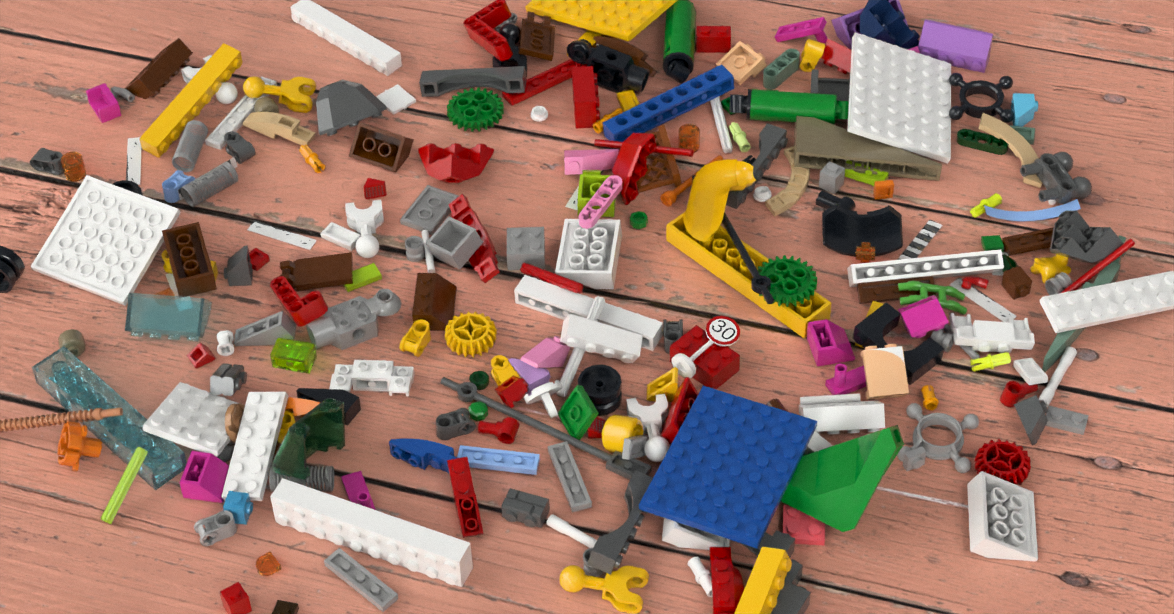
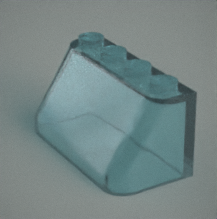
(167, 316)

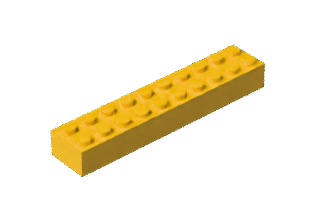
(725, 262)

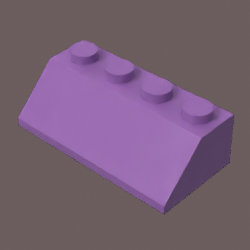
(849, 24)
(956, 45)

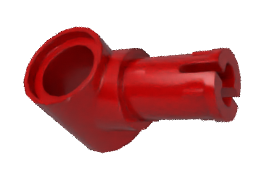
(1015, 391)
(504, 431)

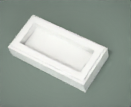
(340, 236)
(1030, 371)

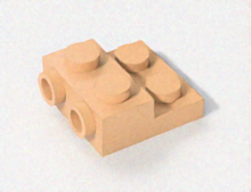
(742, 62)

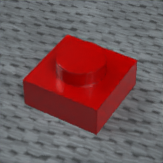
(258, 259)

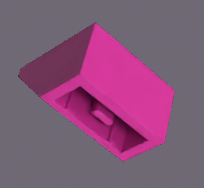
(923, 317)
(828, 343)
(204, 477)

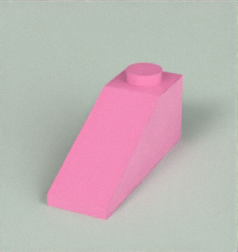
(581, 160)
(547, 354)

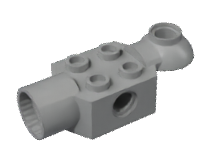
(353, 320)

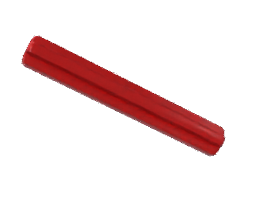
(551, 278)

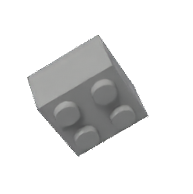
(454, 242)
(525, 246)

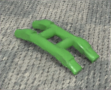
(941, 290)

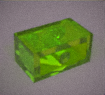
(293, 355)

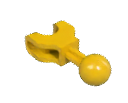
(290, 93)
(614, 586)

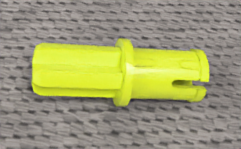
(992, 201)
(990, 361)

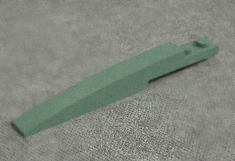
(1066, 339)

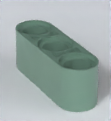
(781, 69)

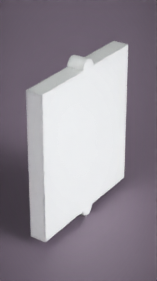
(396, 99)

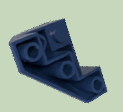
(883, 23)

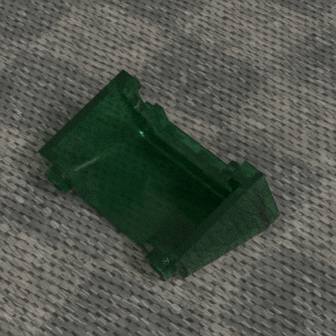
(315, 431)

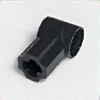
(827, 200)

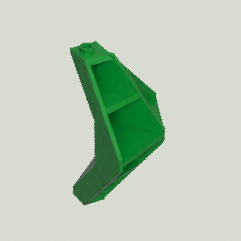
(841, 479)

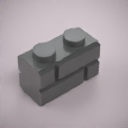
(227, 379)
(525, 508)

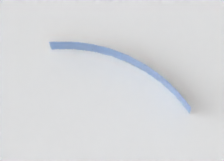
(1032, 215)

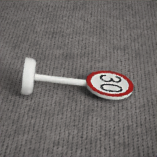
(720, 331)

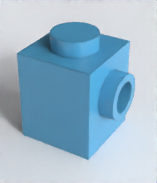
(239, 505)

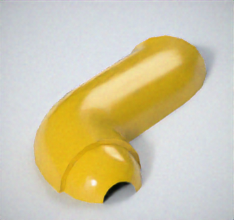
(710, 195)

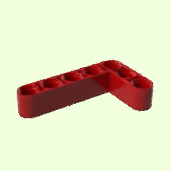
(481, 29)

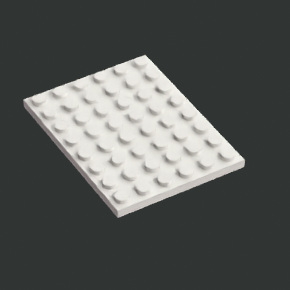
(900, 98)

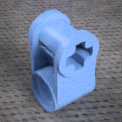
(173, 183)

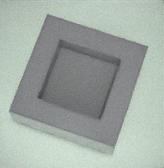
(914, 459)

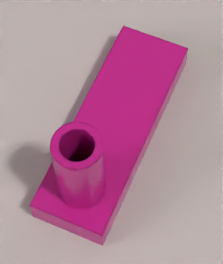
(801, 29)
(846, 382)
(357, 489)

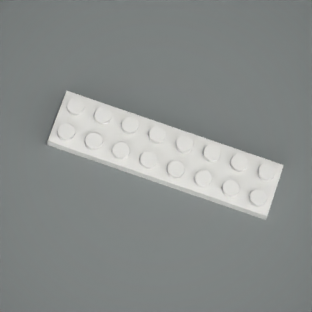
(1110, 302)

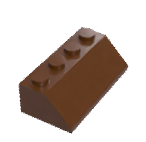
(159, 70)

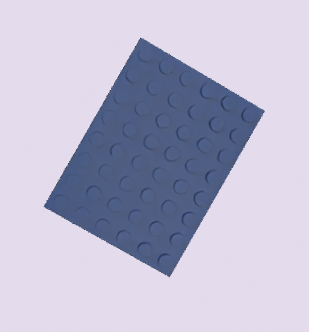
(729, 466)

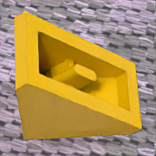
(665, 384)

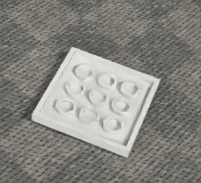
(191, 419)

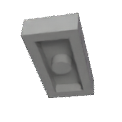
(1066, 420)

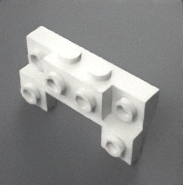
(992, 335)
(373, 376)

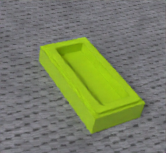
(364, 276)

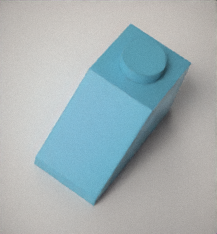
(1023, 108)

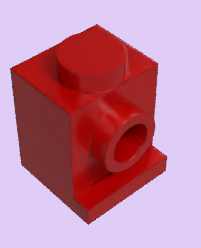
(512, 390)

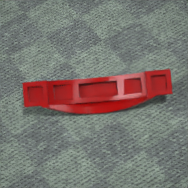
(484, 257)
(726, 581)

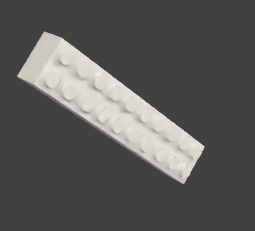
(372, 532)

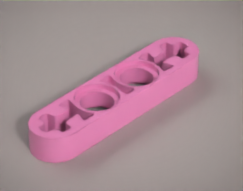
(597, 200)

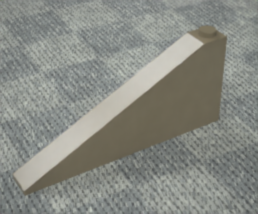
(821, 142)

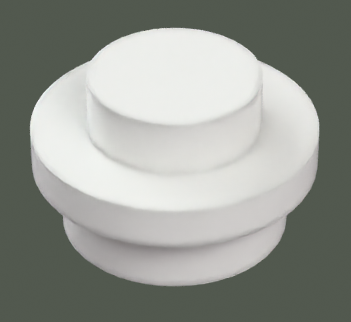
(539, 113)
(762, 193)

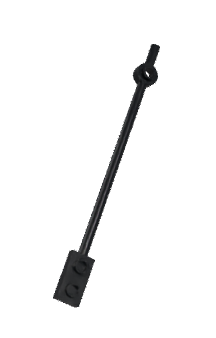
(759, 283)

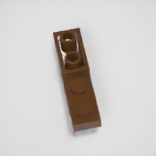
(637, 54)

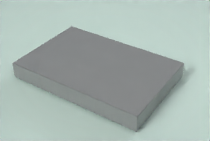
(428, 210)

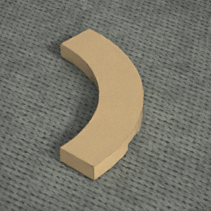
(1016, 142)
(795, 189)

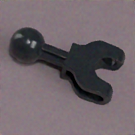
(512, 34)

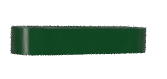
(998, 146)

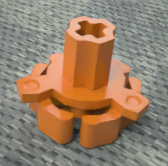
(75, 443)

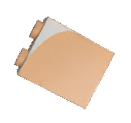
(885, 372)

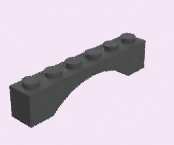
(501, 78)
(771, 141)
(609, 547)

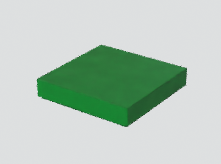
(577, 413)

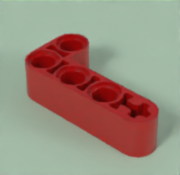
(302, 309)

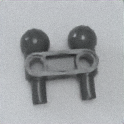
(1054, 175)

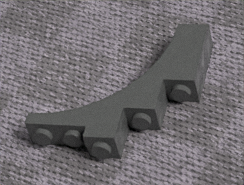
(791, 598)

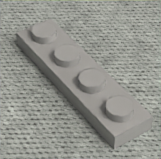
(569, 477)
(361, 579)

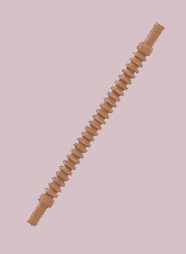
(37, 421)

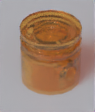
(689, 137)
(73, 166)

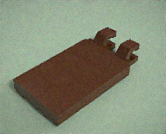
(537, 38)
(319, 271)

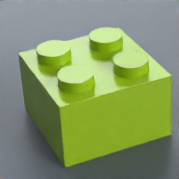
(587, 188)

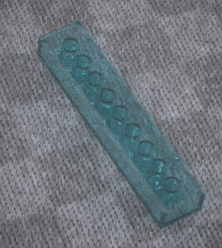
(80, 389)

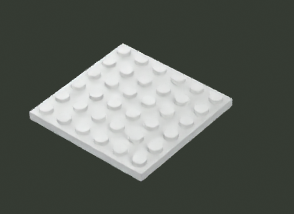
(105, 240)

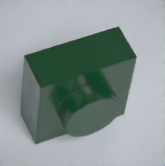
(1008, 263)

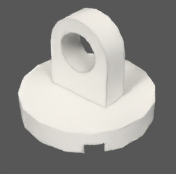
(543, 393)

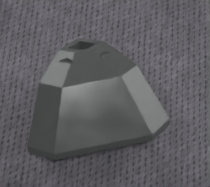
(344, 105)
(1079, 241)

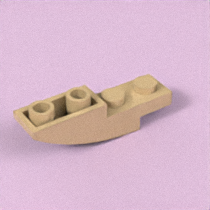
(276, 124)

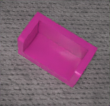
(103, 103)

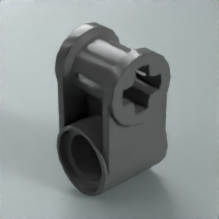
(238, 147)
(47, 161)
(671, 332)
(453, 424)

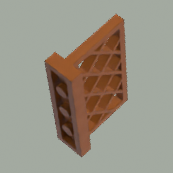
(669, 165)

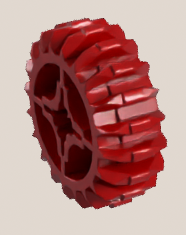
(1005, 458)

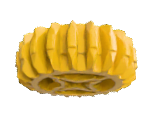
(459, 338)

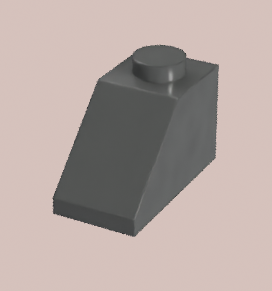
(239, 268)
(1032, 417)

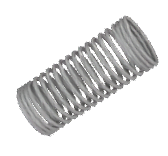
(193, 139)
(188, 188)
(323, 475)

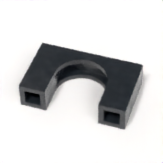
(880, 323)

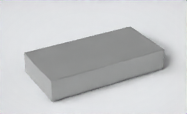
(634, 447)

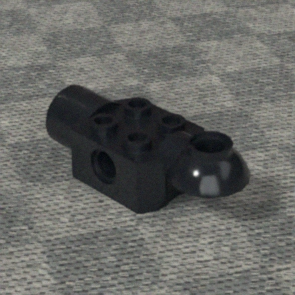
(613, 68)

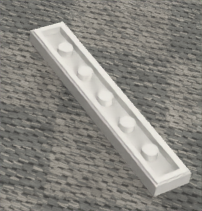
(235, 118)

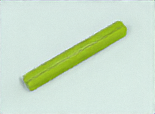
(124, 485)

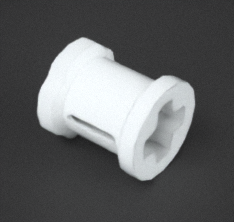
(225, 345)

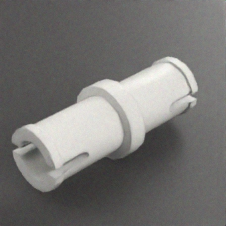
(702, 575)

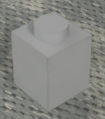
(831, 177)

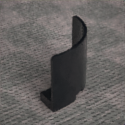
(847, 229)

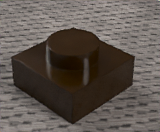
(285, 607)

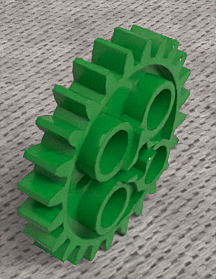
(475, 109)
(789, 280)

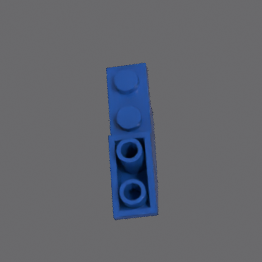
(422, 453)

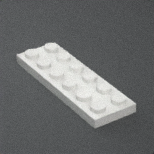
(255, 444)

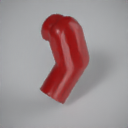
(974, 280)

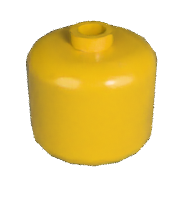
(617, 428)

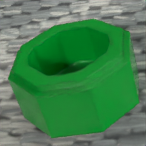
(638, 220)
(478, 411)

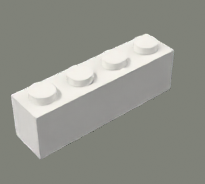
(601, 338)

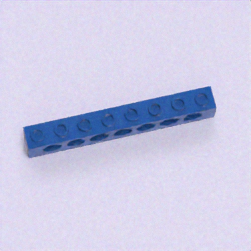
(669, 104)

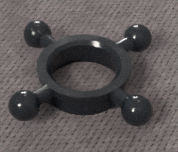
(985, 88)

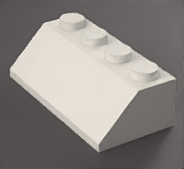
(845, 416)

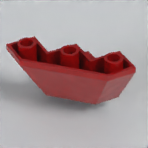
(454, 162)
(632, 163)

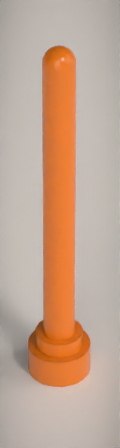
(669, 197)

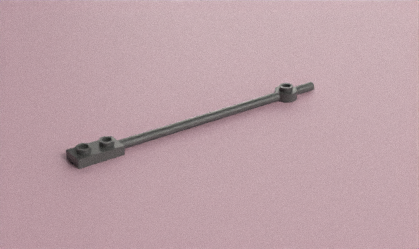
(468, 392)

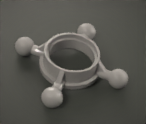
(936, 452)

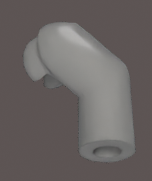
(512, 19)
(122, 92)

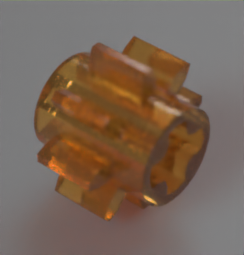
(865, 253)

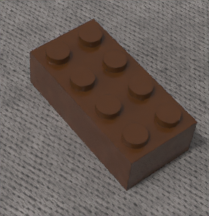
(189, 260)

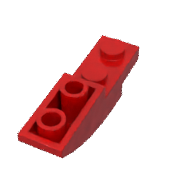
(464, 497)

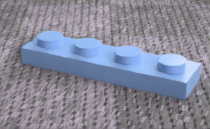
(500, 459)

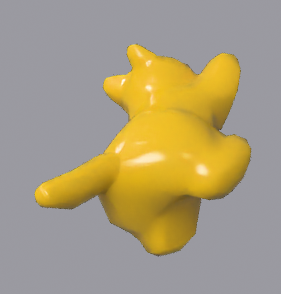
(1050, 266)

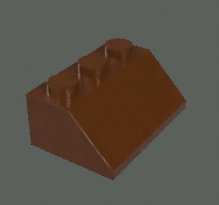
(380, 147)
(434, 300)

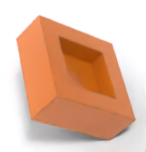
(883, 189)

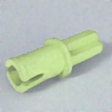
(739, 137)

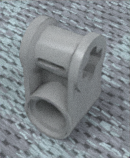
(217, 527)

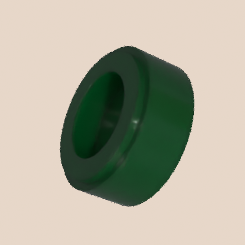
(480, 379)

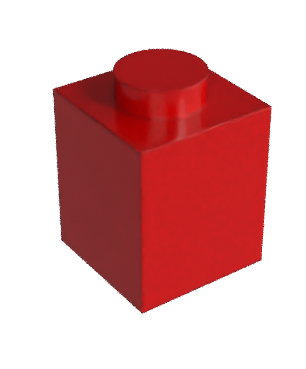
(235, 599)

